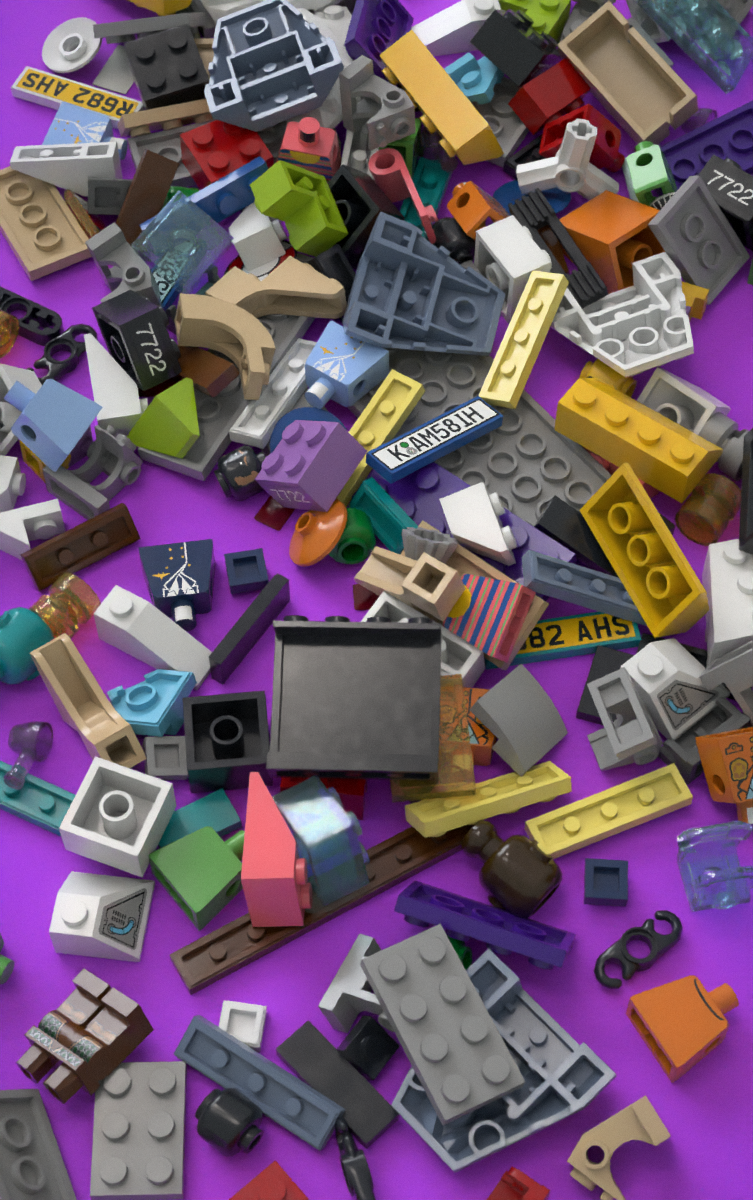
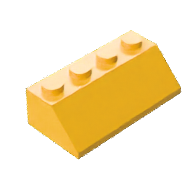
(440, 100)
(634, 434)
(645, 555)

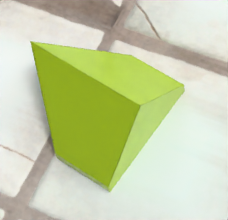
(169, 421)

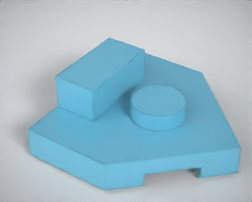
(475, 77)
(156, 703)

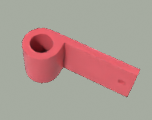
(395, 181)

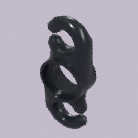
(64, 342)
(618, 954)
(353, 1163)

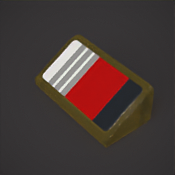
(90, 223)

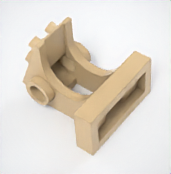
(634, 1122)

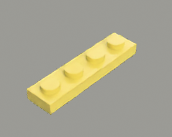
(523, 339)
(381, 422)
(492, 797)
(609, 812)

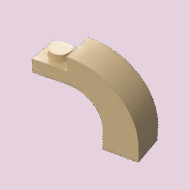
(230, 330)

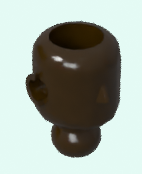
(514, 870)

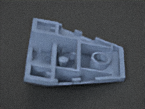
(269, 66)
(419, 296)

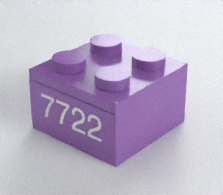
(310, 465)

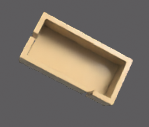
(628, 76)

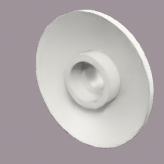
(71, 45)

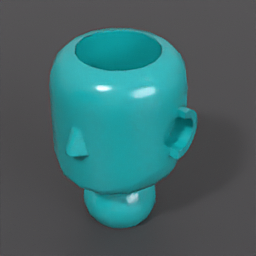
(19, 635)

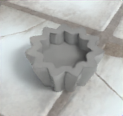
(428, 541)

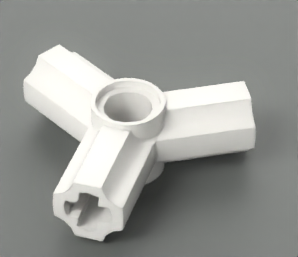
(570, 167)

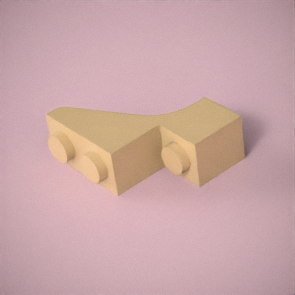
(287, 290)
(420, 584)
(85, 704)

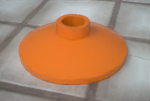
(317, 534)

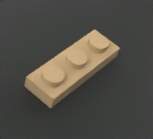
(164, 118)

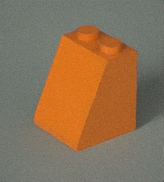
(612, 236)

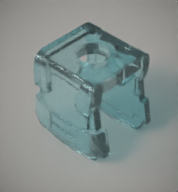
(714, 850)

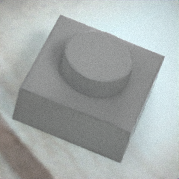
(165, 757)

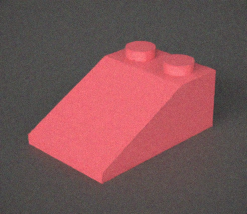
(271, 867)

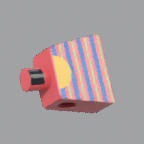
(311, 147)
(490, 614)

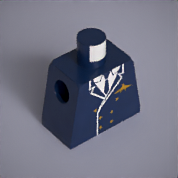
(180, 579)

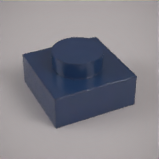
(246, 571)
(606, 882)

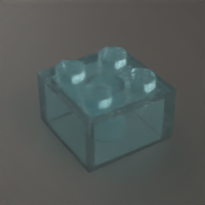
(182, 243)
(325, 838)

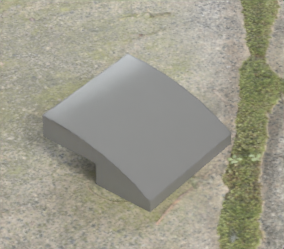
(521, 719)

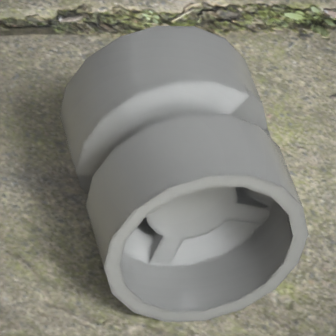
(725, 434)

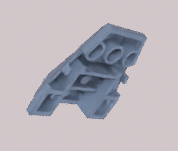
(556, 1072)

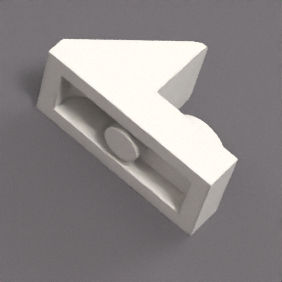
(28, 524)

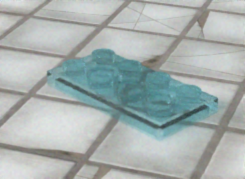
(706, 36)

